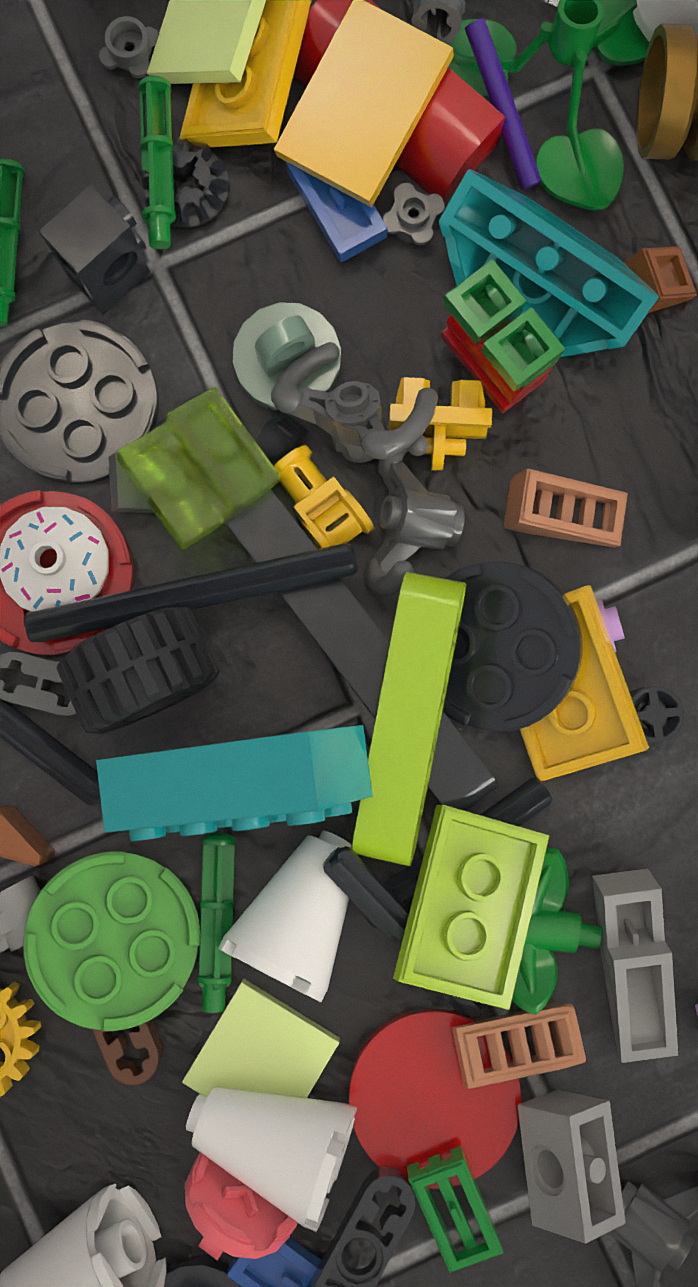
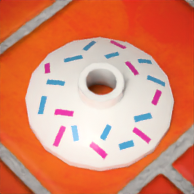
(80, 562)

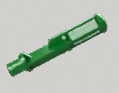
(157, 159)
(10, 201)
(215, 918)

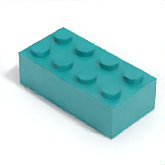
(236, 784)

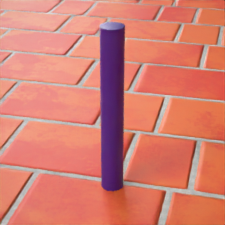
(502, 100)

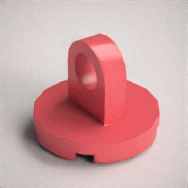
(232, 1214)

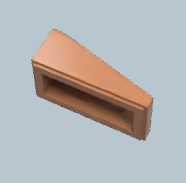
(521, 501)
(554, 1036)

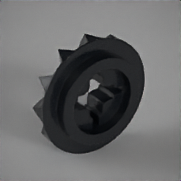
(195, 205)

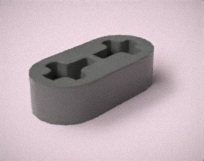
(38, 696)

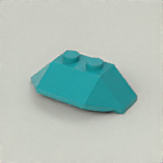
(565, 276)

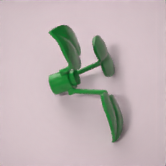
(583, 166)

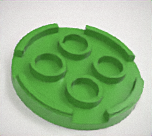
(111, 941)

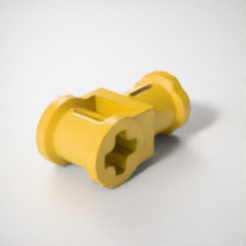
(325, 511)

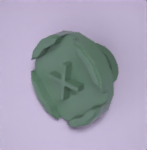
(276, 339)

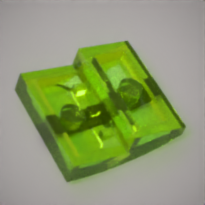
(198, 467)

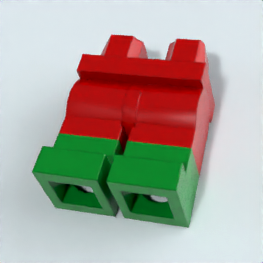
(497, 342)

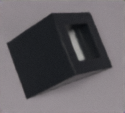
(280, 437)

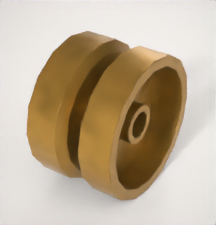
(669, 95)

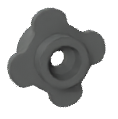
(128, 32)
(408, 229)

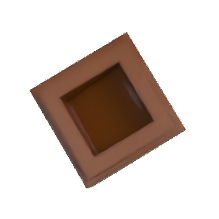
(665, 273)
(21, 840)

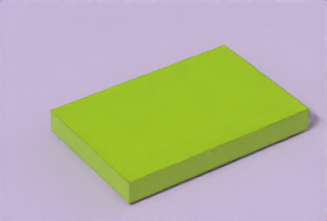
(471, 907)

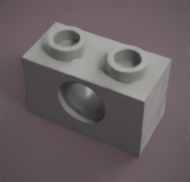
(571, 1165)

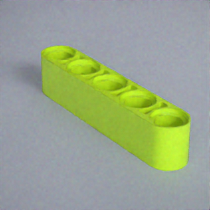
(409, 717)

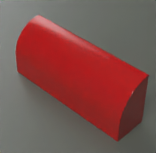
(453, 130)

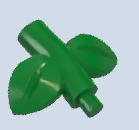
(549, 932)

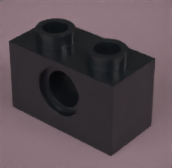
(97, 247)

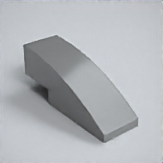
(636, 964)

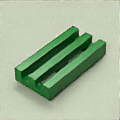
(439, 1172)

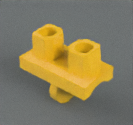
(462, 419)

